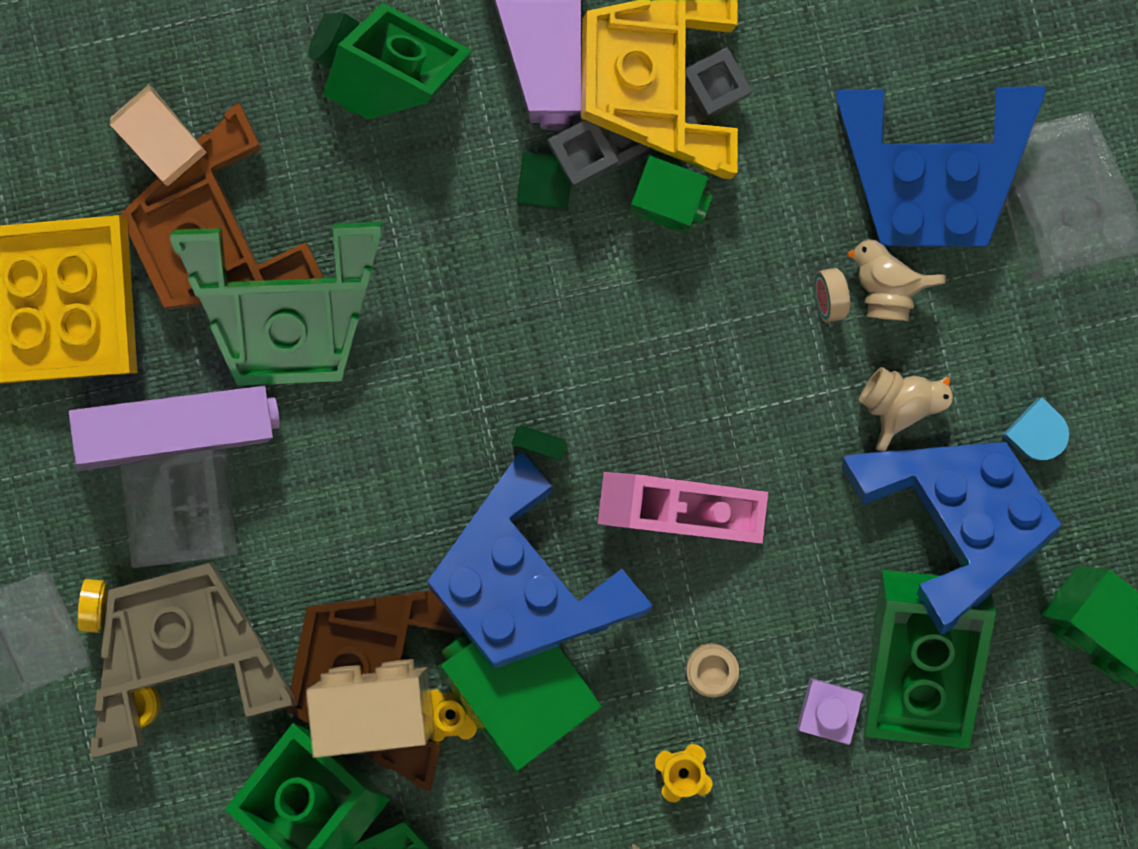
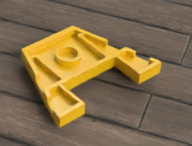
(638, 77)

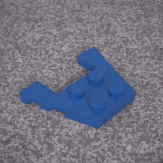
(938, 189)
(980, 506)
(507, 592)

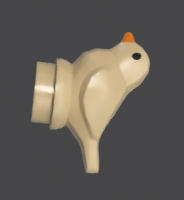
(888, 281)
(903, 401)

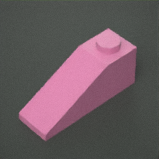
(682, 507)

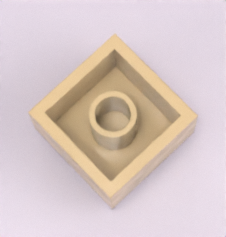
(370, 710)

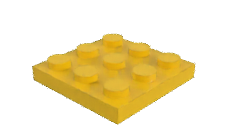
(66, 300)

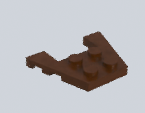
(367, 635)

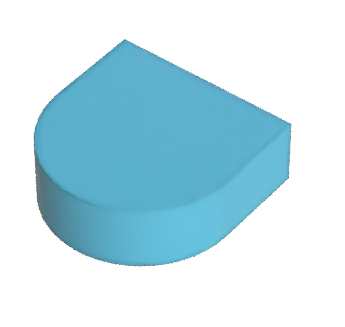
(1039, 432)

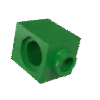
(671, 196)

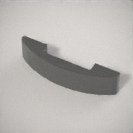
(593, 151)

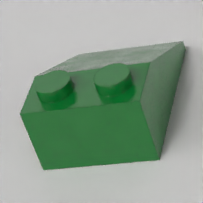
(921, 680)

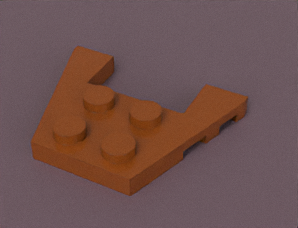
(199, 203)

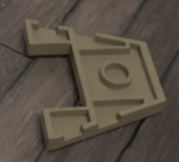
(171, 632)

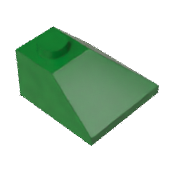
(391, 64)

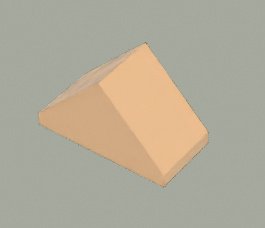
(157, 135)

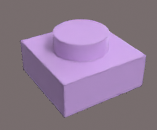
(829, 711)

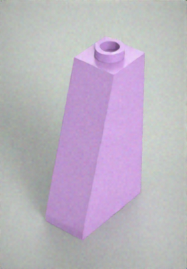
(545, 57)
(171, 426)

